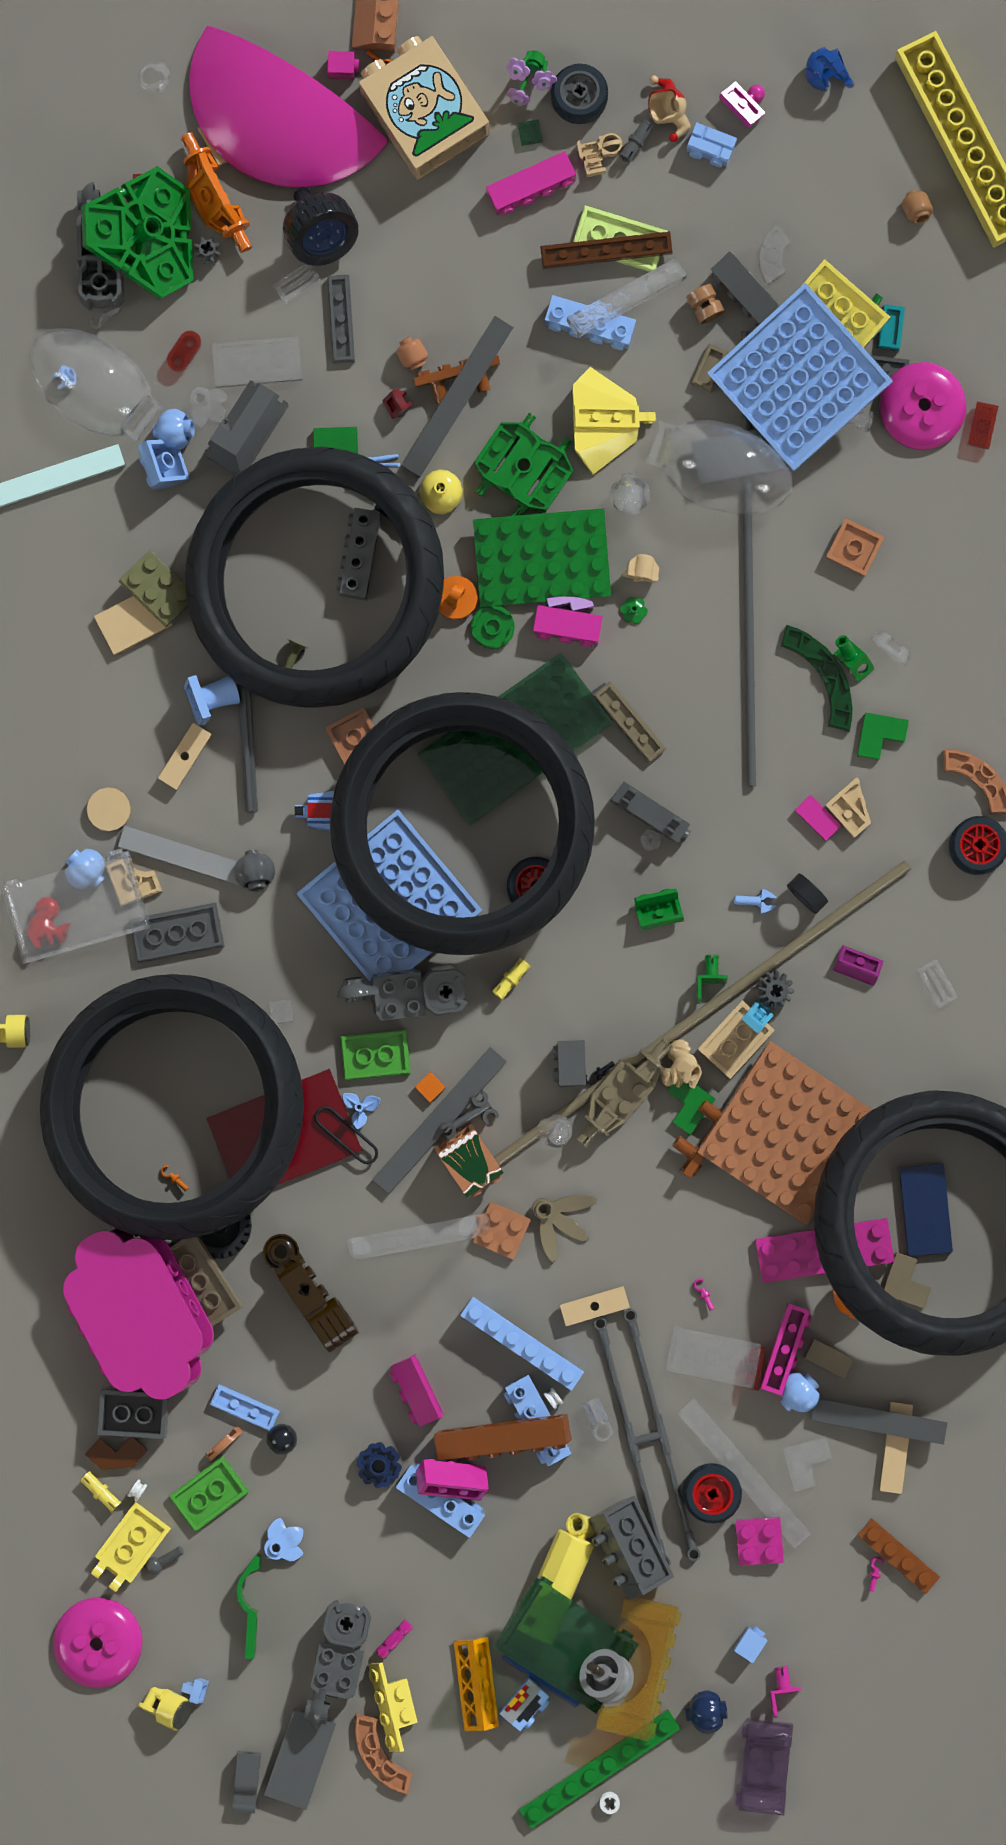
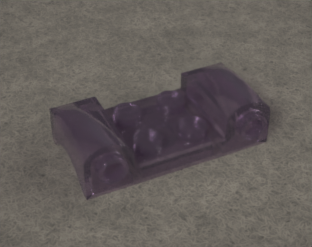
(765, 1766)

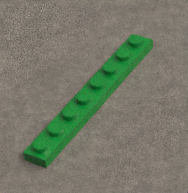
(595, 1771)

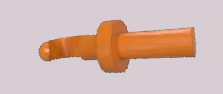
(174, 1179)

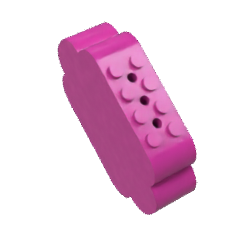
(138, 1313)

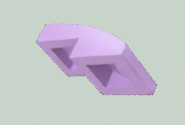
(575, 603)

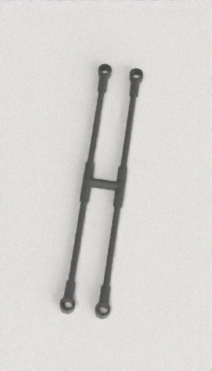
(660, 1434)

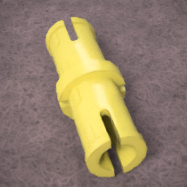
(511, 978)
(100, 1491)

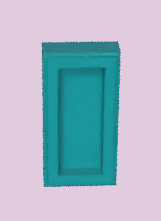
(891, 332)

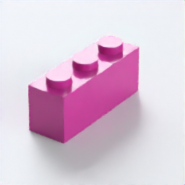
(567, 626)
(452, 1479)

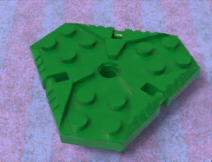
(119, 231)

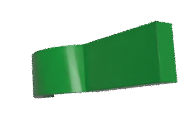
(252, 1614)

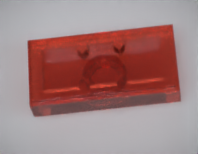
(982, 425)

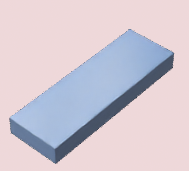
(244, 1407)

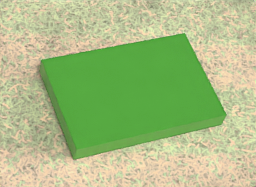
(375, 1055)
(209, 1493)

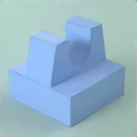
(196, 1690)

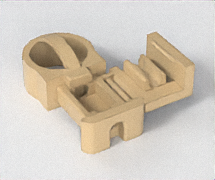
(592, 153)

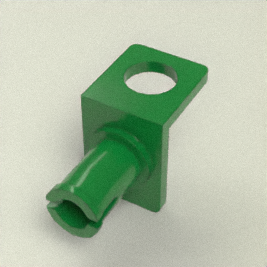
(852, 657)
(711, 975)

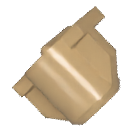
(642, 568)

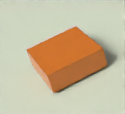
(430, 1087)

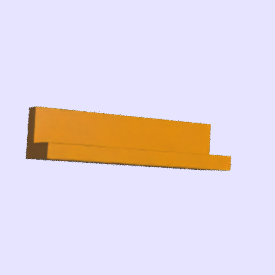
(480, 1684)

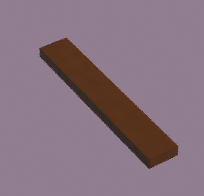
(606, 250)

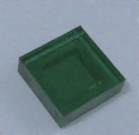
(530, 132)

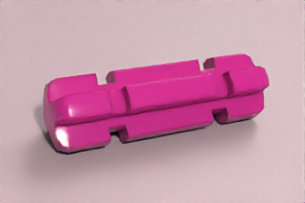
(394, 1639)

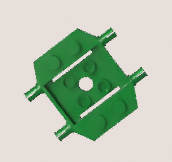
(510, 478)

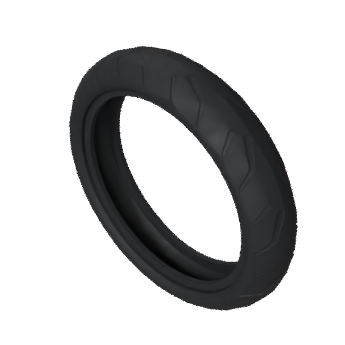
(243, 497)
(836, 1229)

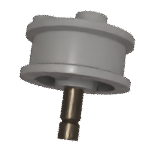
(606, 1676)

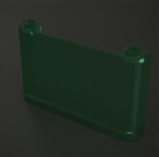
(555, 1637)

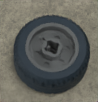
(569, 103)

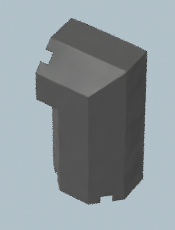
(246, 428)

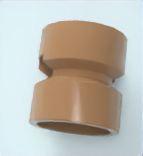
(702, 297)

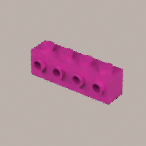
(784, 1348)

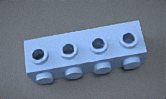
(614, 332)
(530, 1405)
(454, 1511)

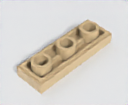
(192, 744)
(608, 1301)

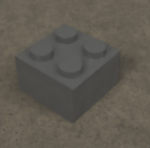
(571, 1063)

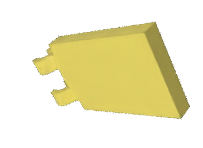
(130, 1545)

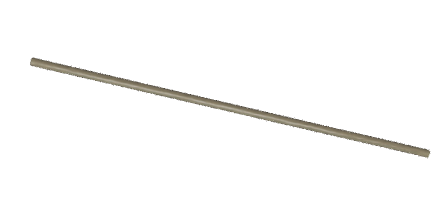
(727, 995)

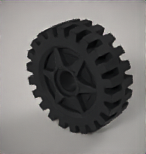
(230, 1240)

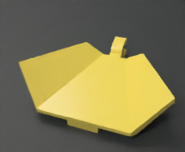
(604, 419)

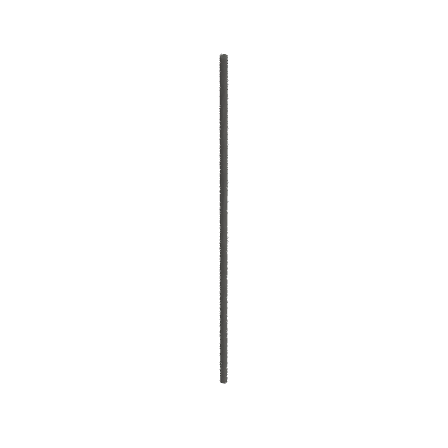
(749, 633)

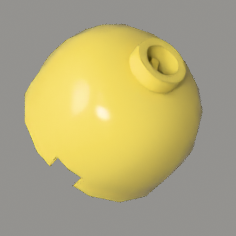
(441, 501)

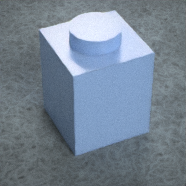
(750, 1643)

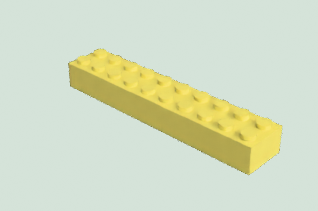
(958, 130)

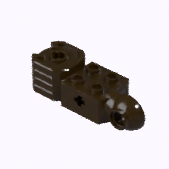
(325, 1317)

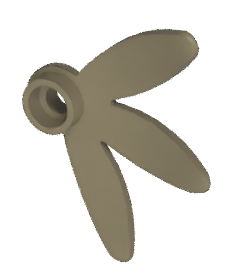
(553, 1215)

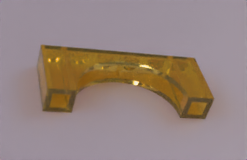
(637, 1715)

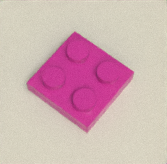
(759, 1541)

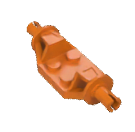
(209, 195)

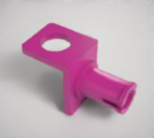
(783, 1687)

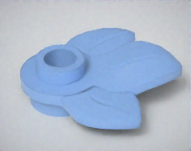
(286, 1539)

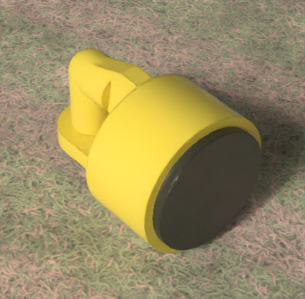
(15, 1031)
(172, 1710)

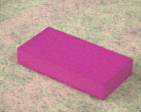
(817, 817)

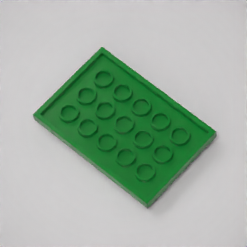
(542, 557)

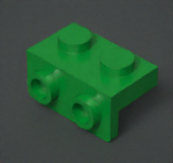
(658, 909)

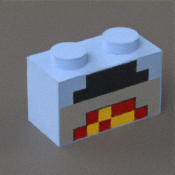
(524, 1704)

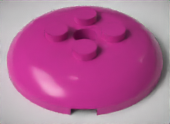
(909, 423)
(101, 1620)

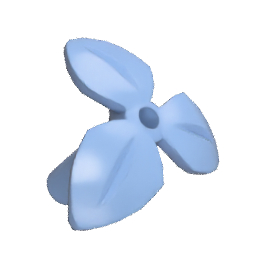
(352, 1101)

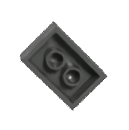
(132, 1414)

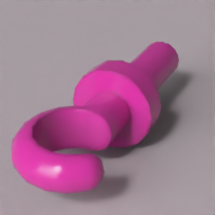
(705, 1295)
(874, 1574)

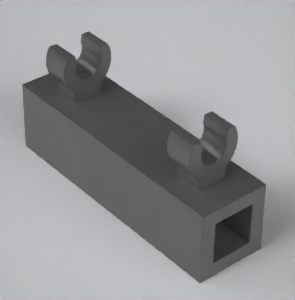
(651, 813)

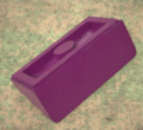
(858, 965)

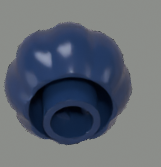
(707, 1712)

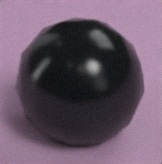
(281, 1439)

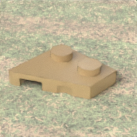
(850, 808)

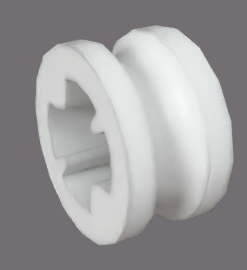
(553, 1398)
(137, 1490)
(616, 1802)

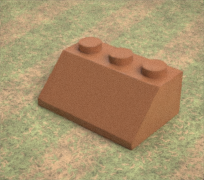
(375, 25)

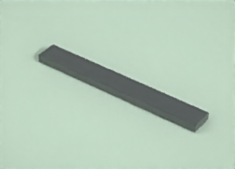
(457, 396)
(447, 1111)

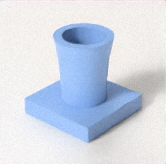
(210, 696)

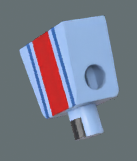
(317, 810)

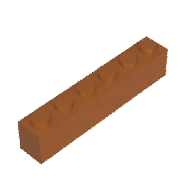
(503, 1437)

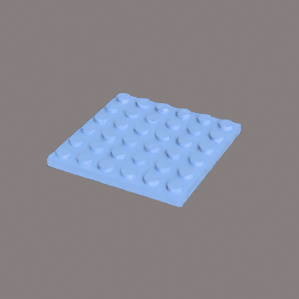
(800, 377)
(412, 873)

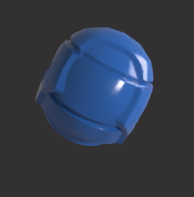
(826, 64)

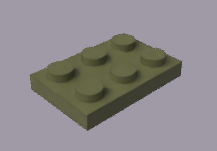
(156, 588)

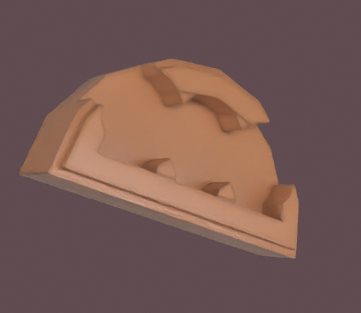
(222, 1444)

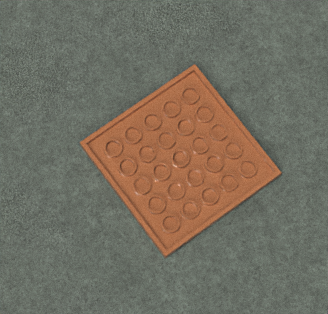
(781, 1130)

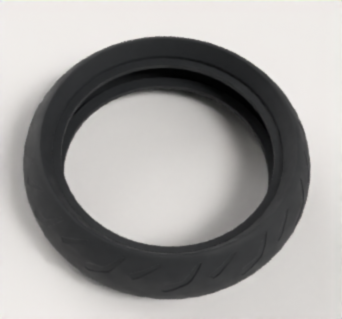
(449, 714)
(64, 1086)

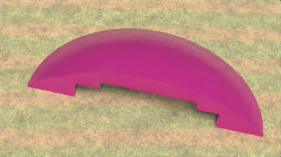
(274, 116)

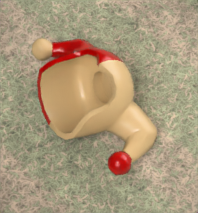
(668, 107)

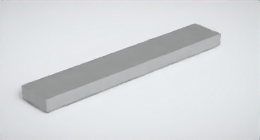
(178, 854)

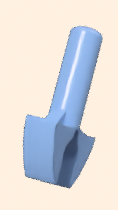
(750, 900)

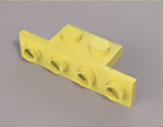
(394, 1705)

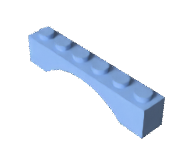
(522, 1343)

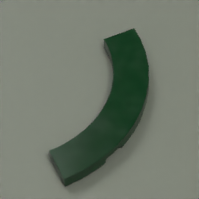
(829, 671)

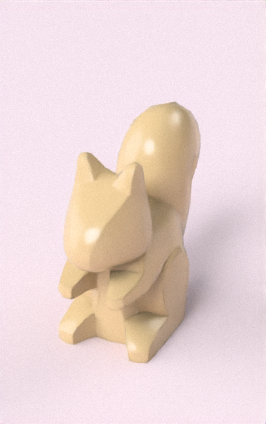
(683, 1068)

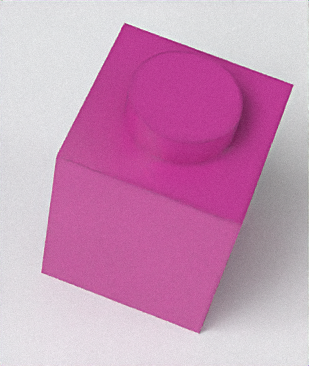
(342, 65)

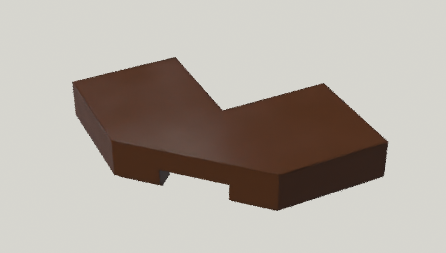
(107, 1458)

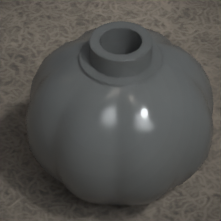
(254, 871)

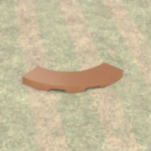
(981, 774)
(375, 1757)

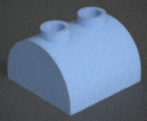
(163, 466)

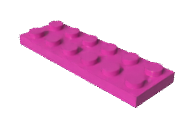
(797, 1254)

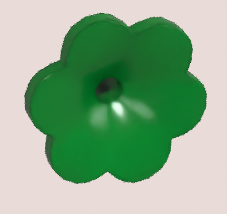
(631, 615)

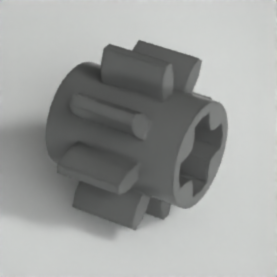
(210, 256)

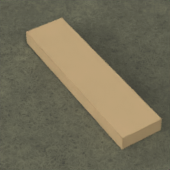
(895, 1455)

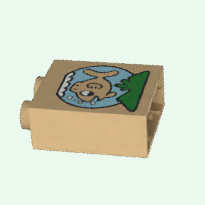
(423, 105)

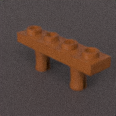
(444, 372)
(692, 1164)

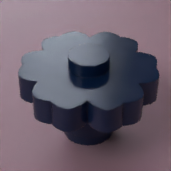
(379, 1465)

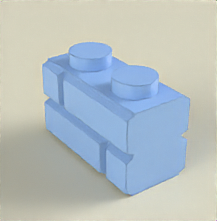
(711, 145)

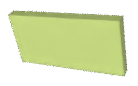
(601, 225)

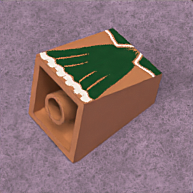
(469, 1161)

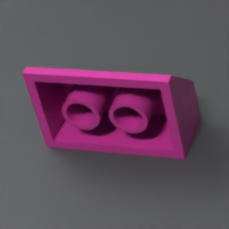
(416, 1391)

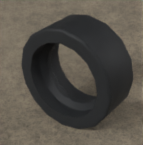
(807, 893)

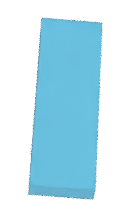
(758, 1016)

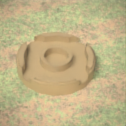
(108, 809)

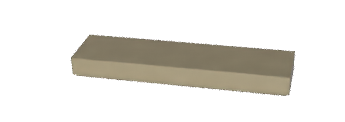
(629, 722)

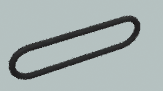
(351, 1127)

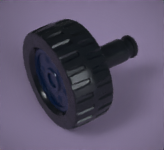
(319, 227)

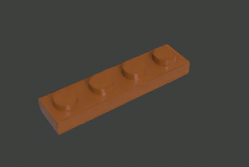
(898, 1556)

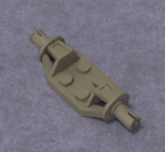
(623, 1091)

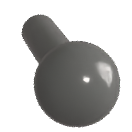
(154, 1565)

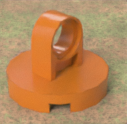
(458, 598)

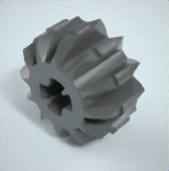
(779, 981)

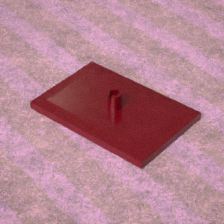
(240, 1126)

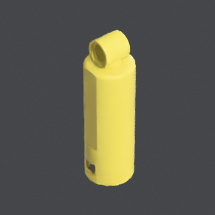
(569, 1555)

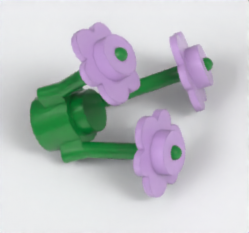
(522, 69)

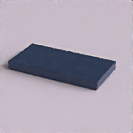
(925, 1209)

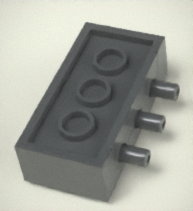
(630, 1548)

